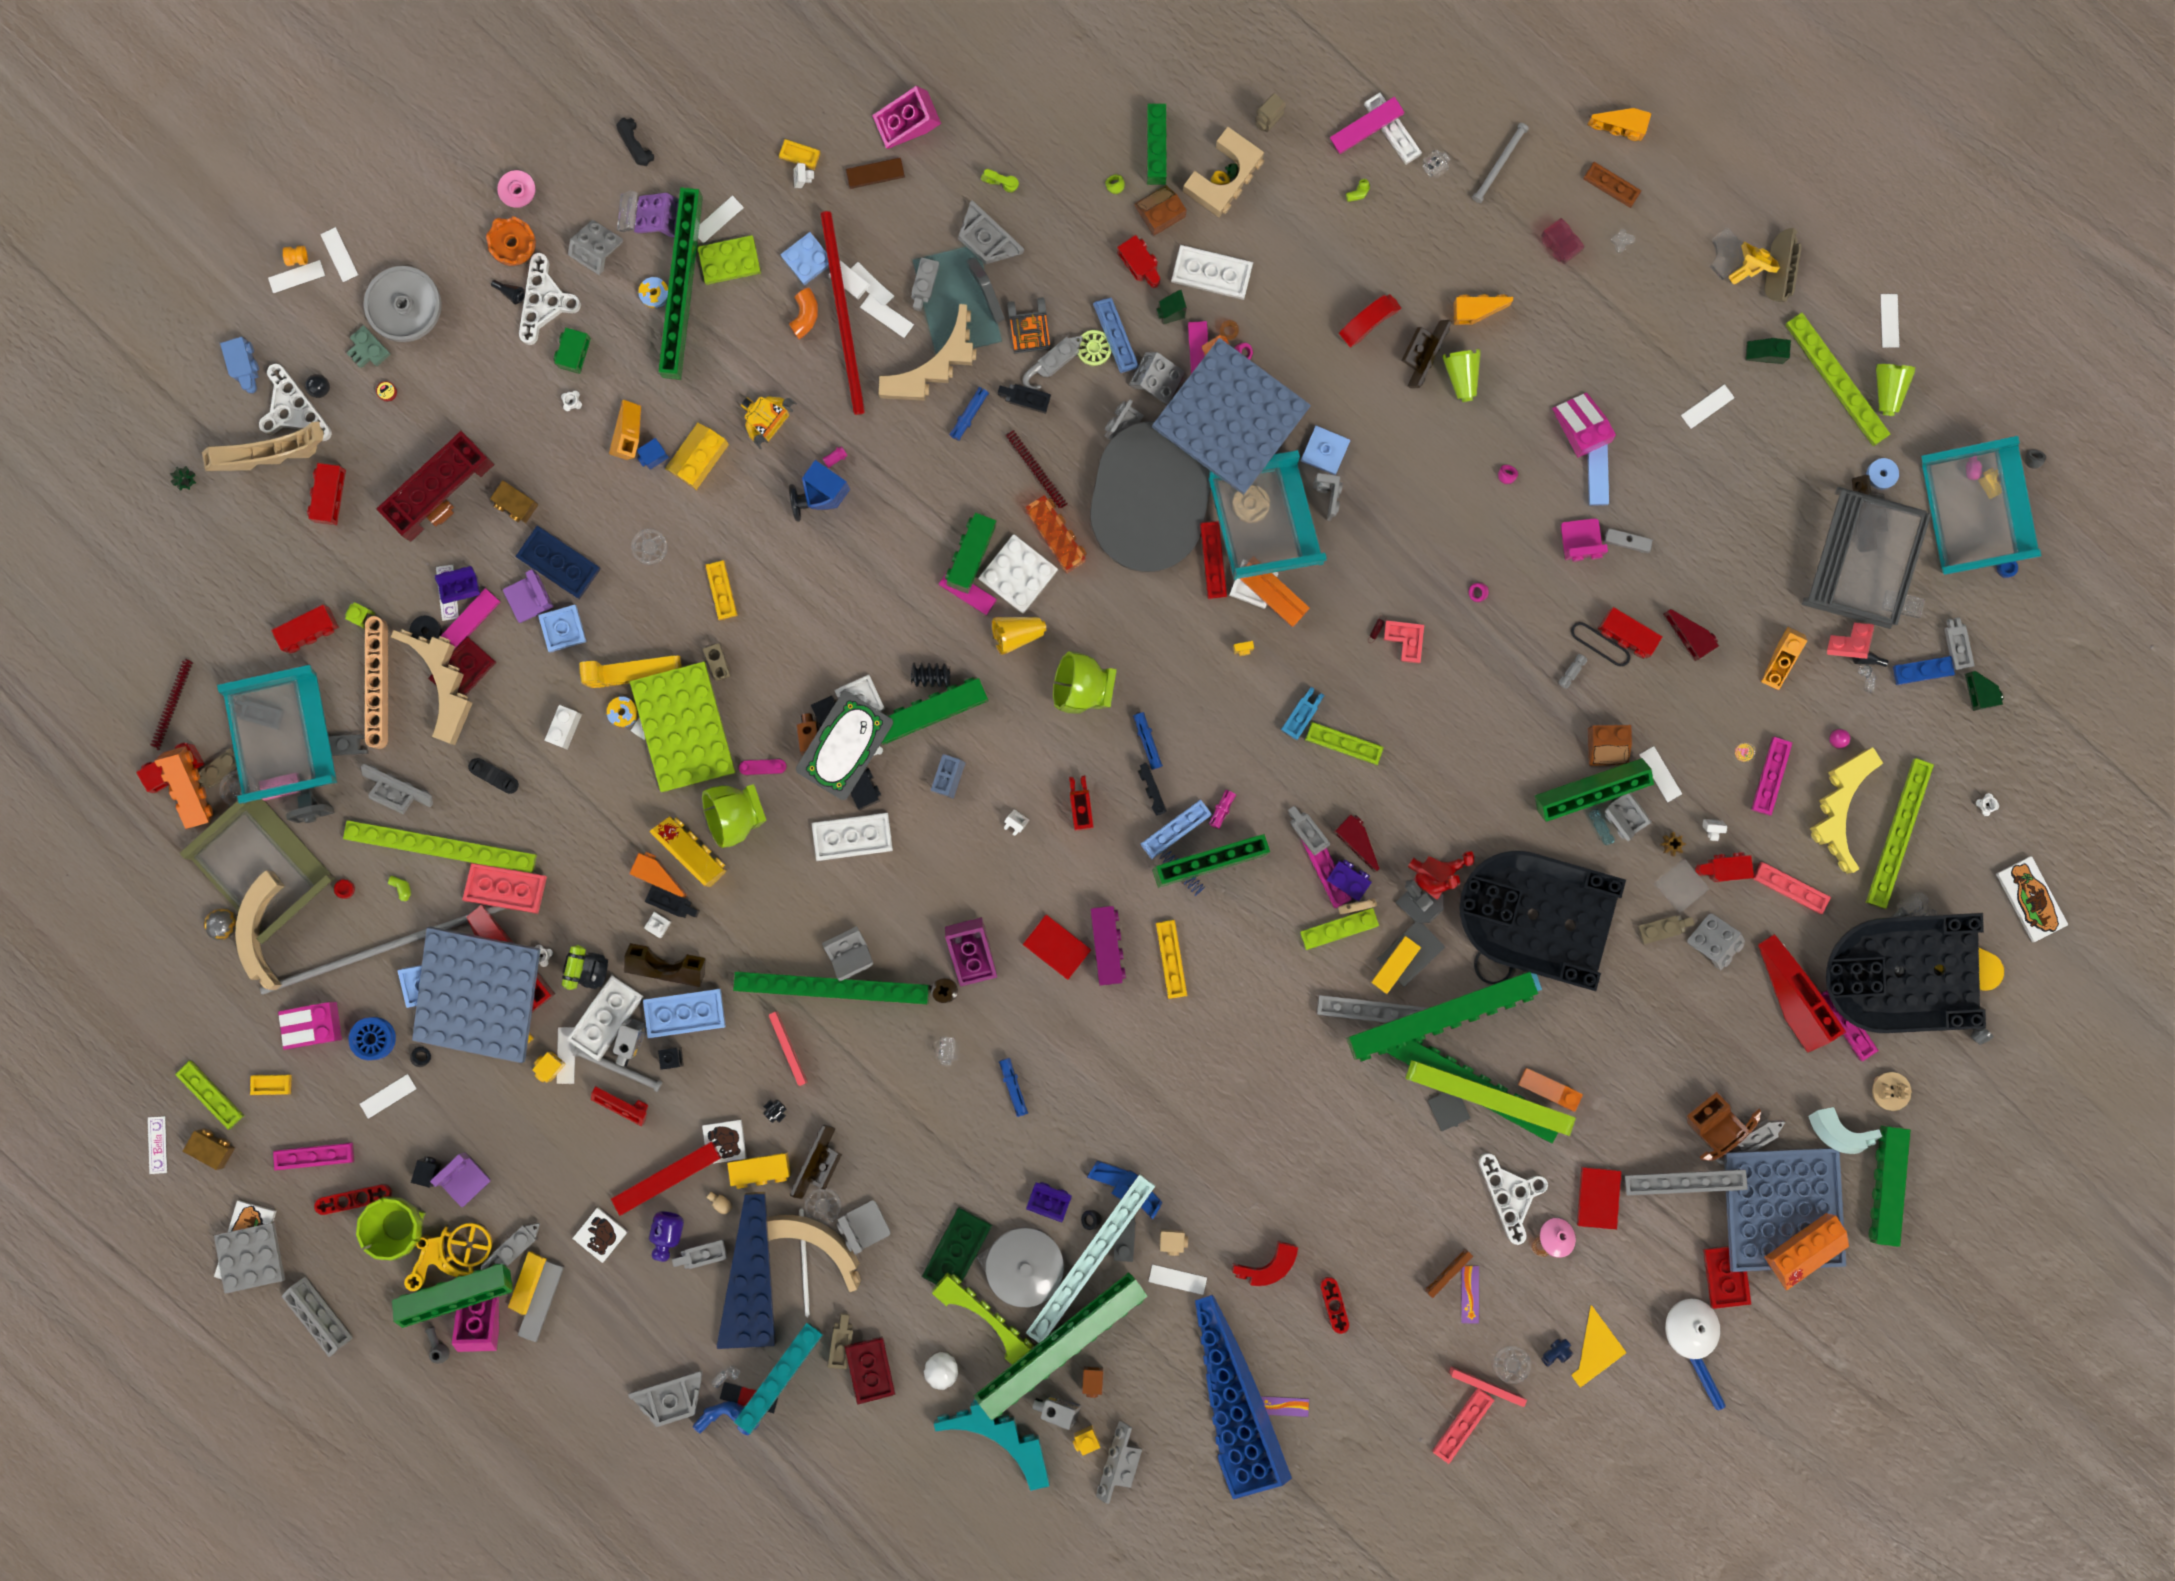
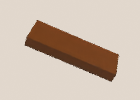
(1612, 184)
(1448, 1273)

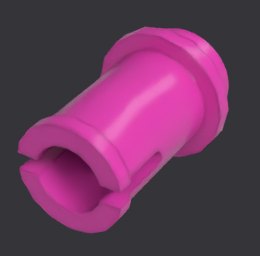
(835, 456)

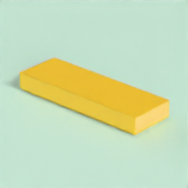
(721, 590)
(1395, 965)
(527, 1283)

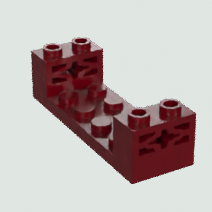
(433, 485)

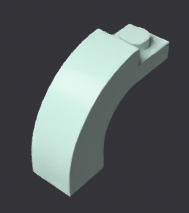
(1835, 1135)

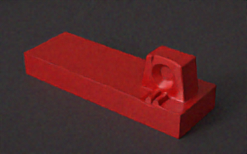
(634, 1113)

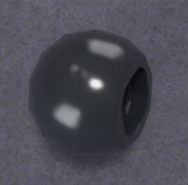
(317, 385)

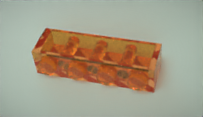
(1056, 534)

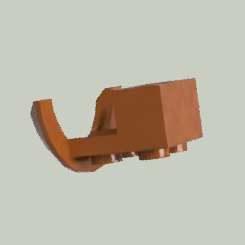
(1719, 1126)

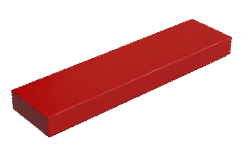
(1213, 560)

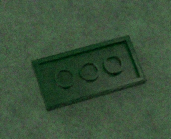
(957, 1246)

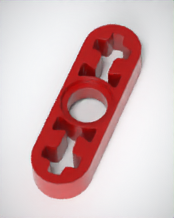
(1325, 1292)

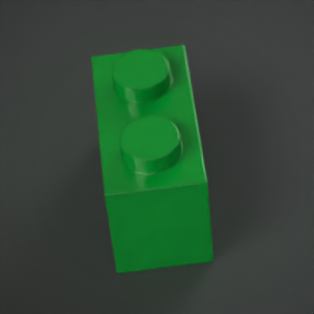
(572, 350)

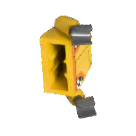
(765, 417)

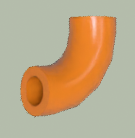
(807, 313)

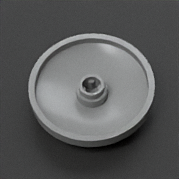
(402, 304)
(1024, 1267)

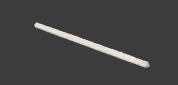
(804, 1270)

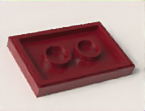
(471, 662)
(869, 1370)

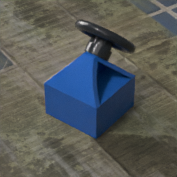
(822, 490)

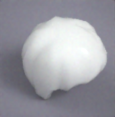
(941, 1371)

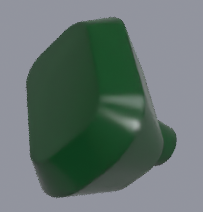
(1231, 170)

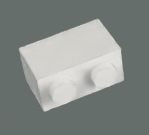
(563, 727)

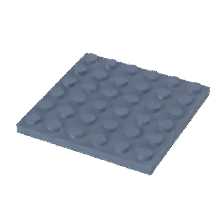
(1231, 416)
(476, 994)
(1782, 1198)

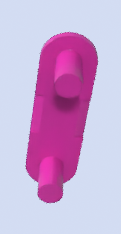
(757, 767)

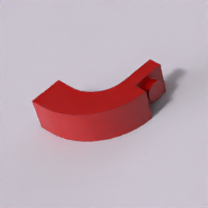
(1368, 319)
(1272, 1272)

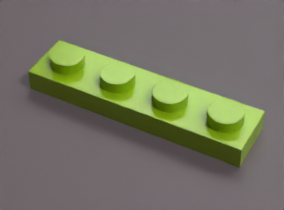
(1339, 929)

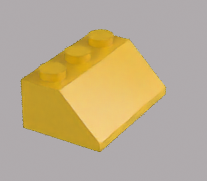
(697, 455)

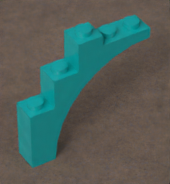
(1004, 1431)

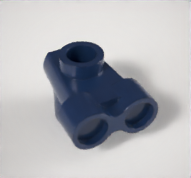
(1559, 1350)

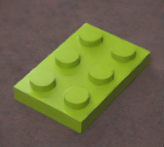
(729, 260)

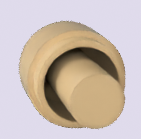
(720, 1203)

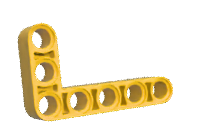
(597, 675)

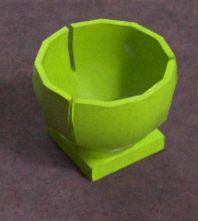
(1090, 684)
(734, 813)
(390, 1228)

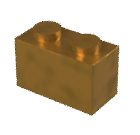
(514, 502)
(209, 1149)

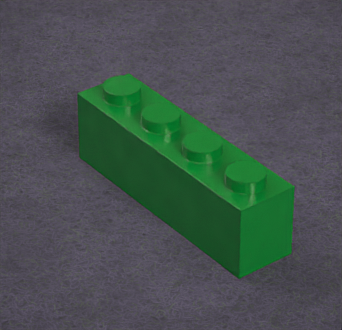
(1156, 144)
(971, 552)

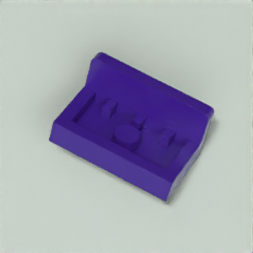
(457, 584)
(1349, 880)
(1049, 1201)

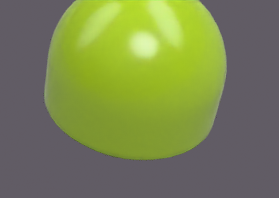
(1117, 187)

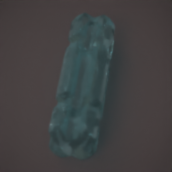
(1601, 827)

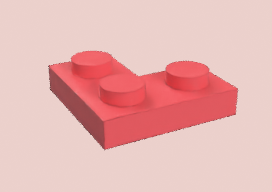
(1409, 635)
(1853, 646)

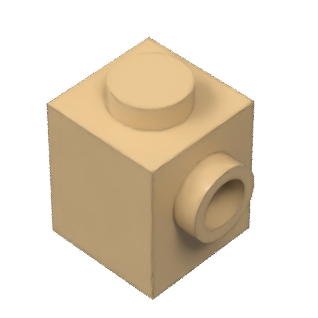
(1173, 1241)

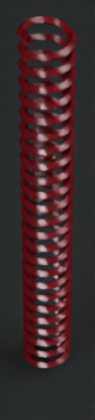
(1035, 470)
(174, 697)

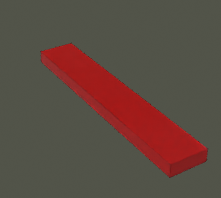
(666, 1178)

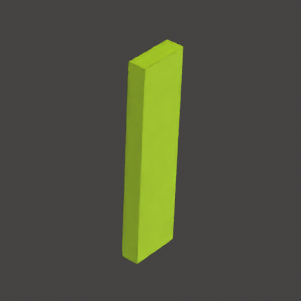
(1344, 743)
(209, 1094)

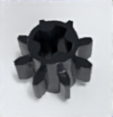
(774, 1111)

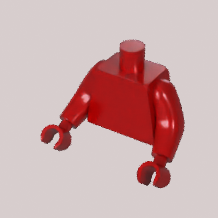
(1439, 876)

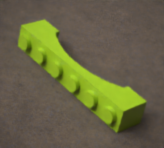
(952, 1292)

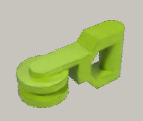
(1009, 183)

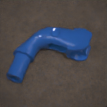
(712, 1413)

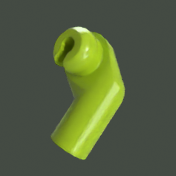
(1360, 192)
(402, 886)

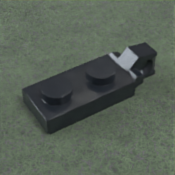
(1025, 397)
(1152, 789)
(670, 902)

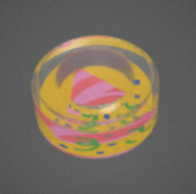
(1745, 752)

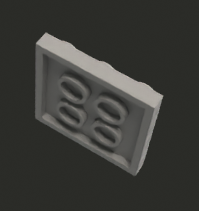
(249, 1257)

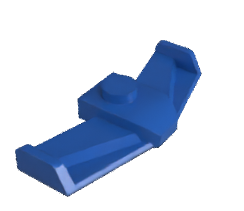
(1122, 1181)

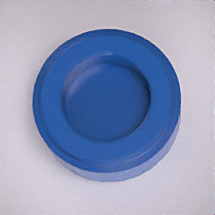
(2008, 569)

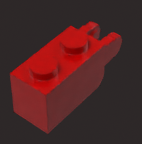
(1139, 261)
(1081, 806)
(1728, 868)

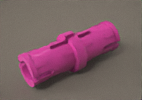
(1222, 809)

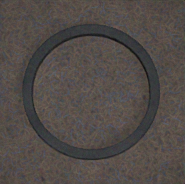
(1484, 980)

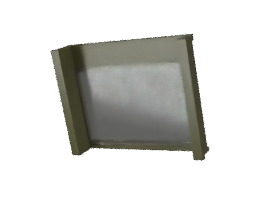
(245, 845)

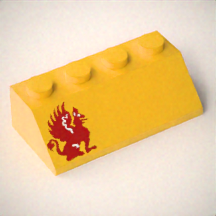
(689, 851)

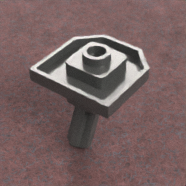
(308, 808)
(1420, 904)

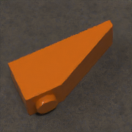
(654, 872)
(1550, 1090)

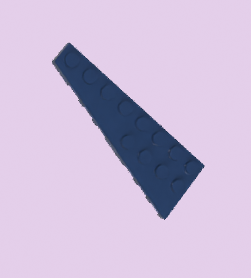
(749, 1299)

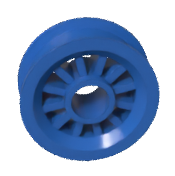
(355, 1033)

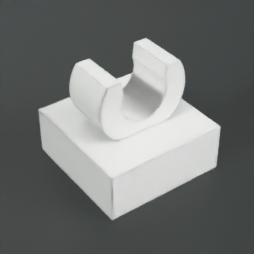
(802, 176)
(1016, 821)
(1713, 828)
(657, 925)

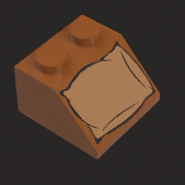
(1161, 209)
(1609, 744)

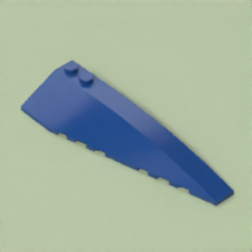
(1245, 1435)

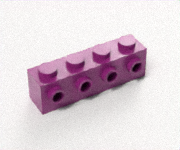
(1106, 945)

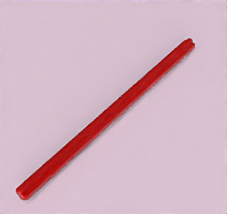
(842, 313)

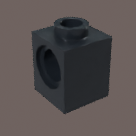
(670, 1058)
(425, 1171)

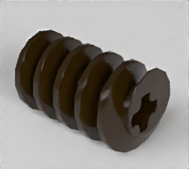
(943, 998)

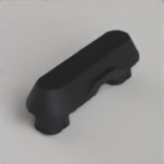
(625, 128)
(493, 775)

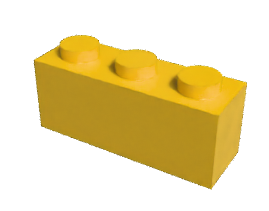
(759, 1170)

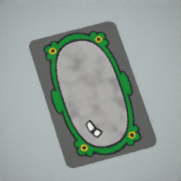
(844, 745)

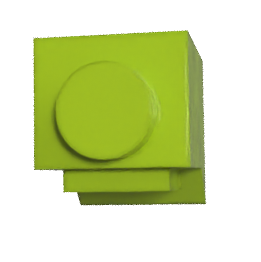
(357, 613)

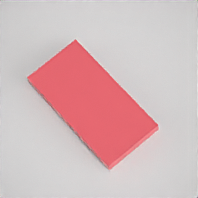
(504, 888)

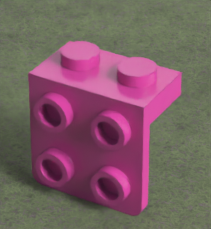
(1582, 540)

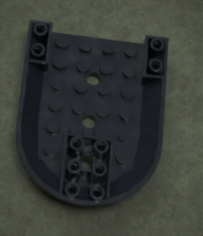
(1558, 894)
(1918, 997)

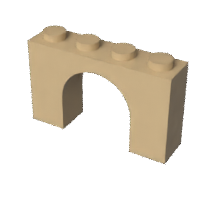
(1218, 197)

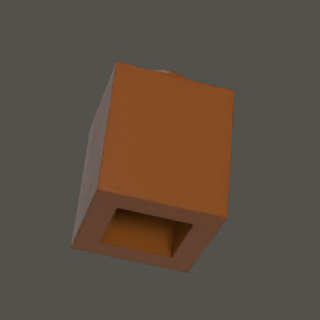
(1092, 1381)

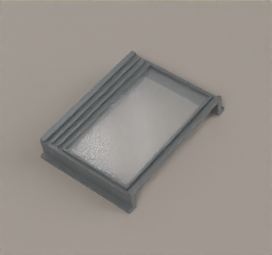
(1868, 558)

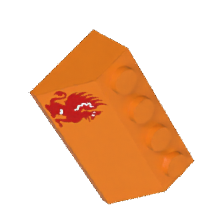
(1808, 1250)

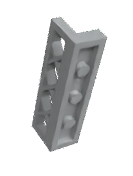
(318, 1316)

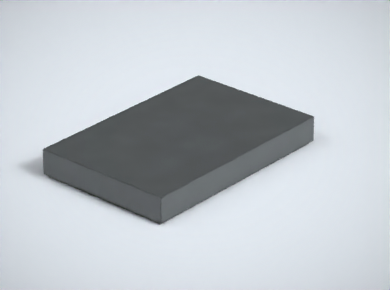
(1429, 950)

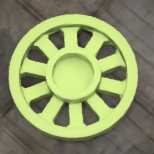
(1094, 348)

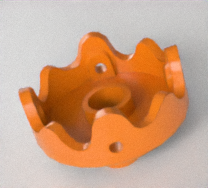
(499, 235)

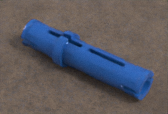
(965, 419)
(1147, 740)
(1013, 1087)

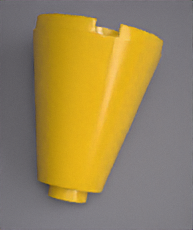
(1016, 632)

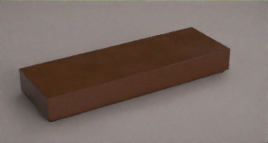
(875, 173)

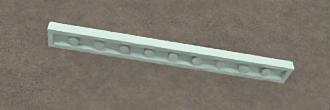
(1090, 1259)

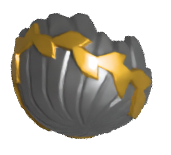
(220, 924)

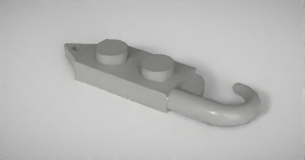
(1053, 360)
(1760, 1136)
(513, 1246)

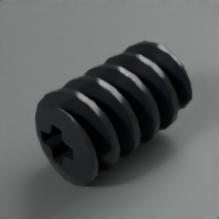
(930, 675)

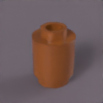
(441, 513)

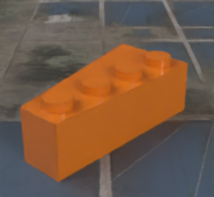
(185, 787)

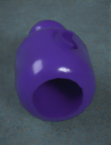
(665, 1234)

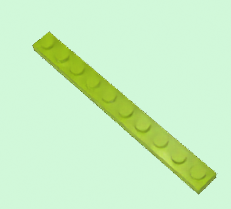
(439, 846)

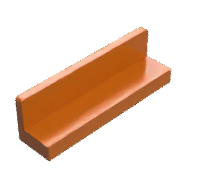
(1277, 597)

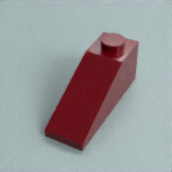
(1693, 636)
(1356, 838)

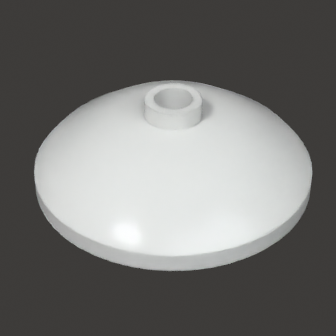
(1683, 1327)

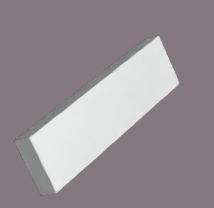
(1396, 133)

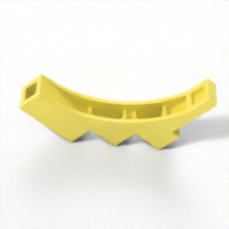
(1836, 804)

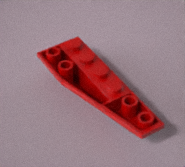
(485, 926)
(1799, 998)

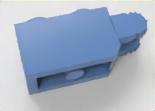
(241, 362)

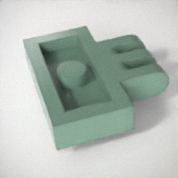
(367, 348)

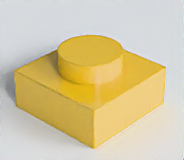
(1243, 648)

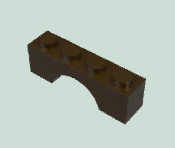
(642, 962)

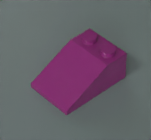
(970, 951)

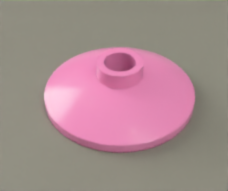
(510, 183)
(1551, 1239)

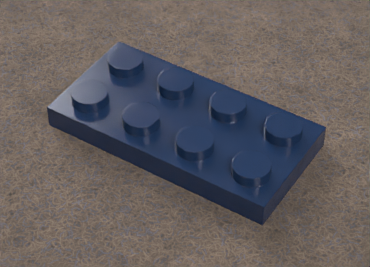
(558, 562)

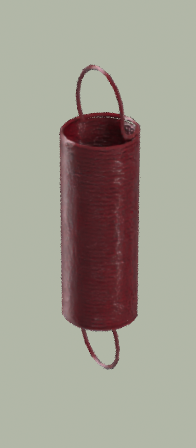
(1379, 624)

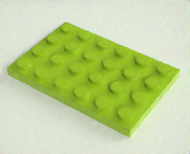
(682, 726)

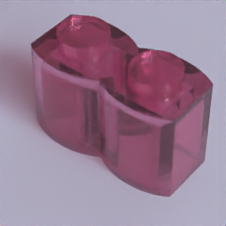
(1562, 241)

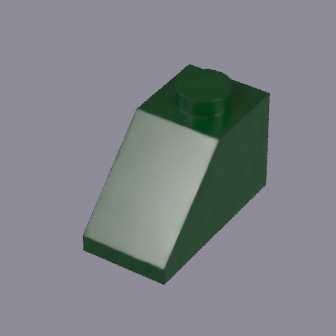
(1172, 308)
(1768, 350)
(1983, 691)

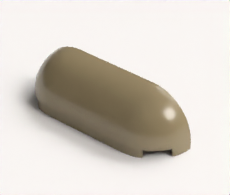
(1787, 253)

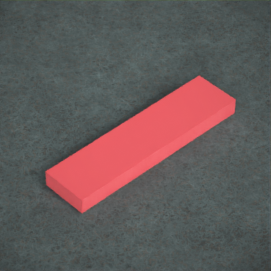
(1791, 888)
(788, 1048)
(1487, 1386)
(1463, 1425)

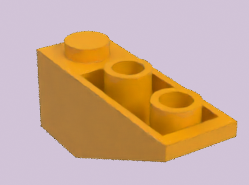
(1625, 122)
(1474, 309)
(626, 431)
(1784, 657)

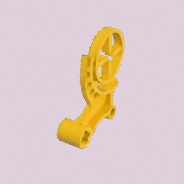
(434, 1254)

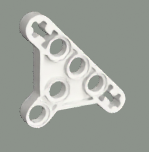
(545, 291)
(283, 400)
(1514, 1204)

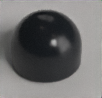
(415, 1061)
(1096, 1219)

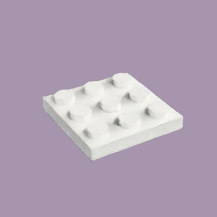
(1018, 574)

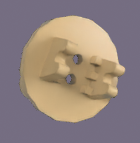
(1882, 1091)

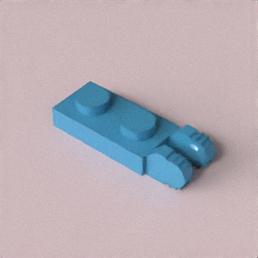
(1301, 715)

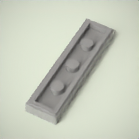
(541, 1301)

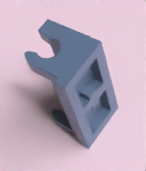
(948, 776)

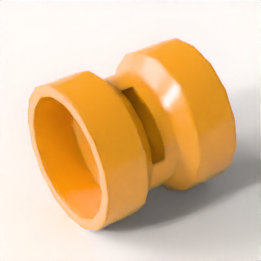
(295, 255)

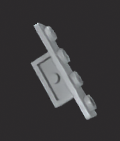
(393, 792)
(1120, 1463)

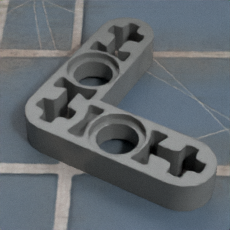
(987, 289)

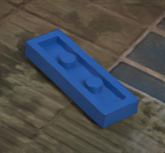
(1923, 670)

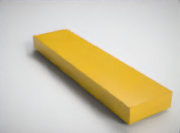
(1171, 959)

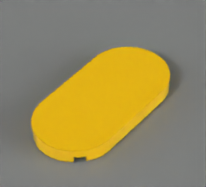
(1990, 970)

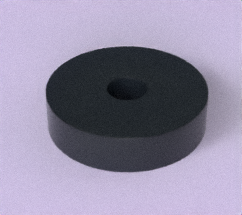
(423, 622)

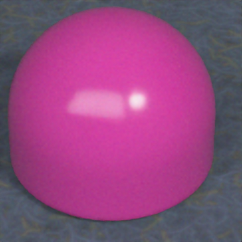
(1240, 346)
(1507, 478)
(1485, 592)
(1839, 738)

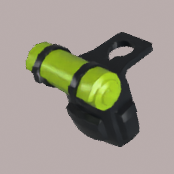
(584, 969)

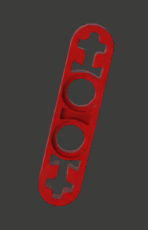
(353, 1201)

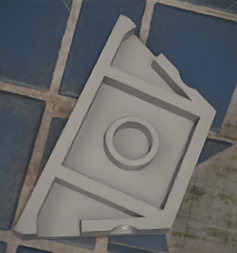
(986, 237)
(670, 1399)

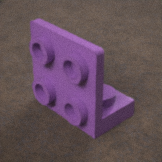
(656, 214)
(528, 597)
(461, 1179)

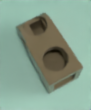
(717, 661)

